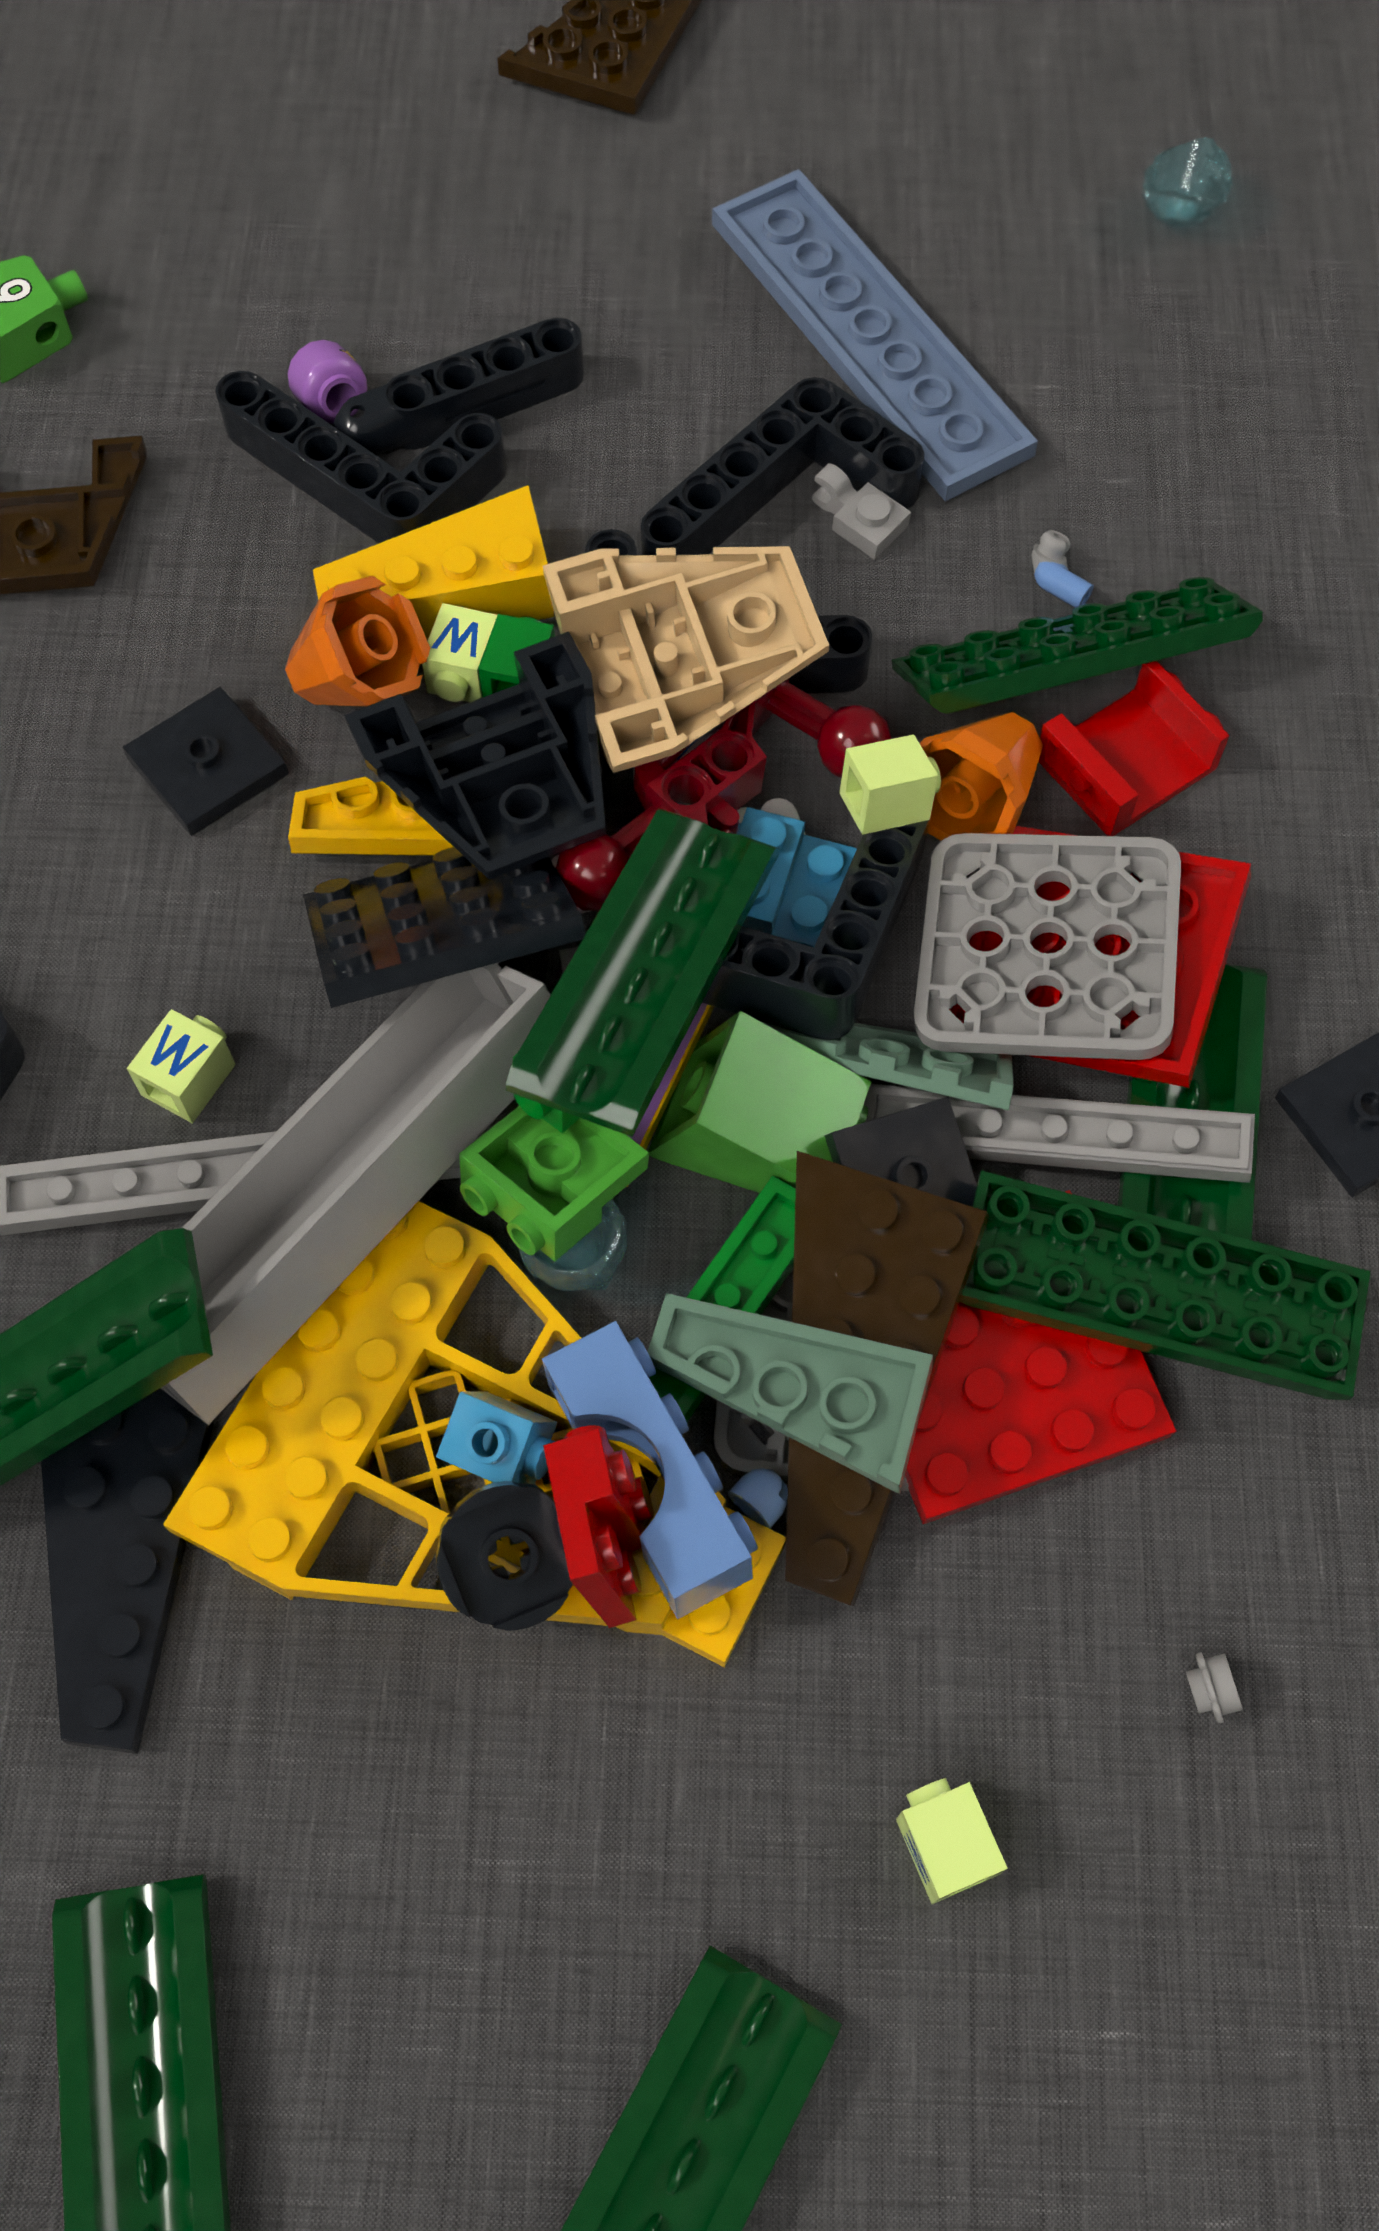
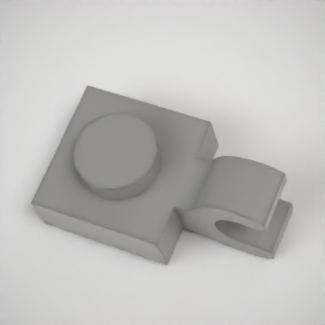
(862, 517)

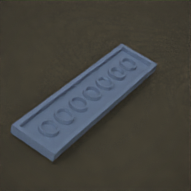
(873, 332)

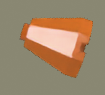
(358, 647)
(983, 775)

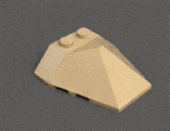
(682, 639)

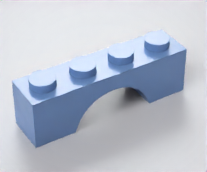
(691, 1540)

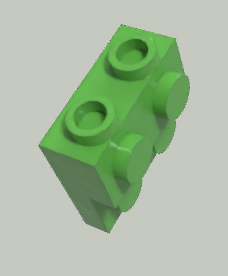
(548, 1181)

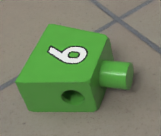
(33, 314)

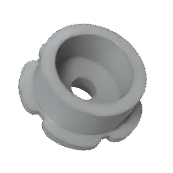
(1214, 1687)

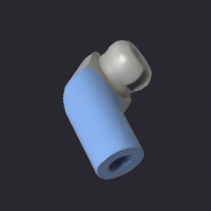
(1052, 570)

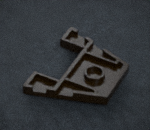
(65, 532)

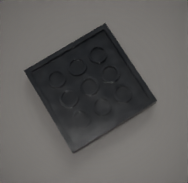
(433, 923)

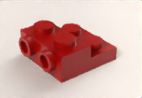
(599, 1519)

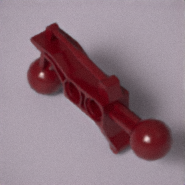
(713, 793)

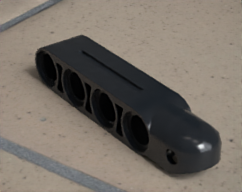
(484, 379)

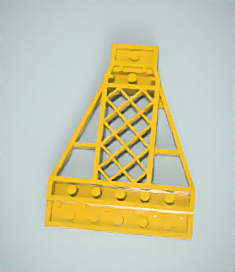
(327, 1412)

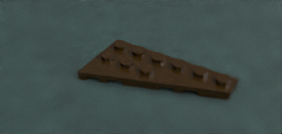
(602, 50)
(880, 1269)

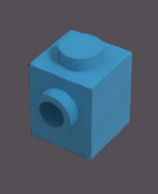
(496, 1439)

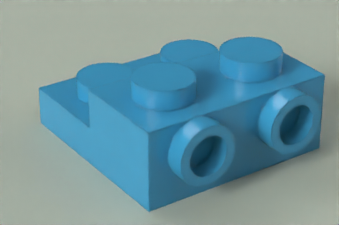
(802, 880)

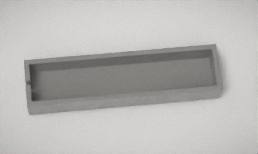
(350, 1169)

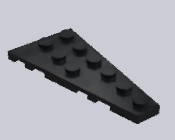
(116, 1563)

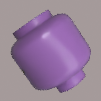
(324, 378)

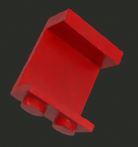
(1134, 750)

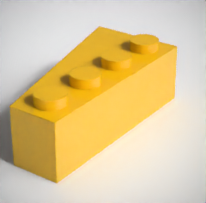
(472, 560)

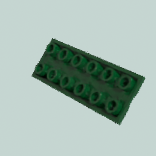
(1078, 645)
(641, 972)
(1224, 1081)
(1168, 1288)
(100, 1349)
(139, 2060)
(708, 2107)

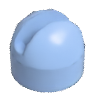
(760, 1496)

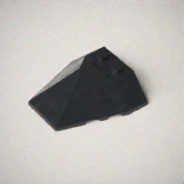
(502, 773)

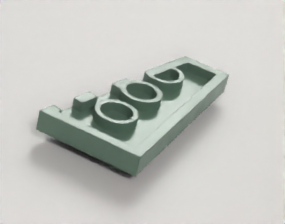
(905, 1060)
(812, 1384)

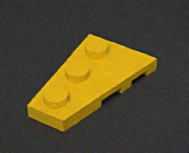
(359, 820)

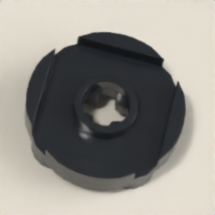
(471, 1536)

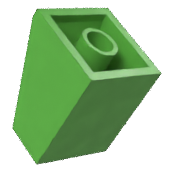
(755, 1103)

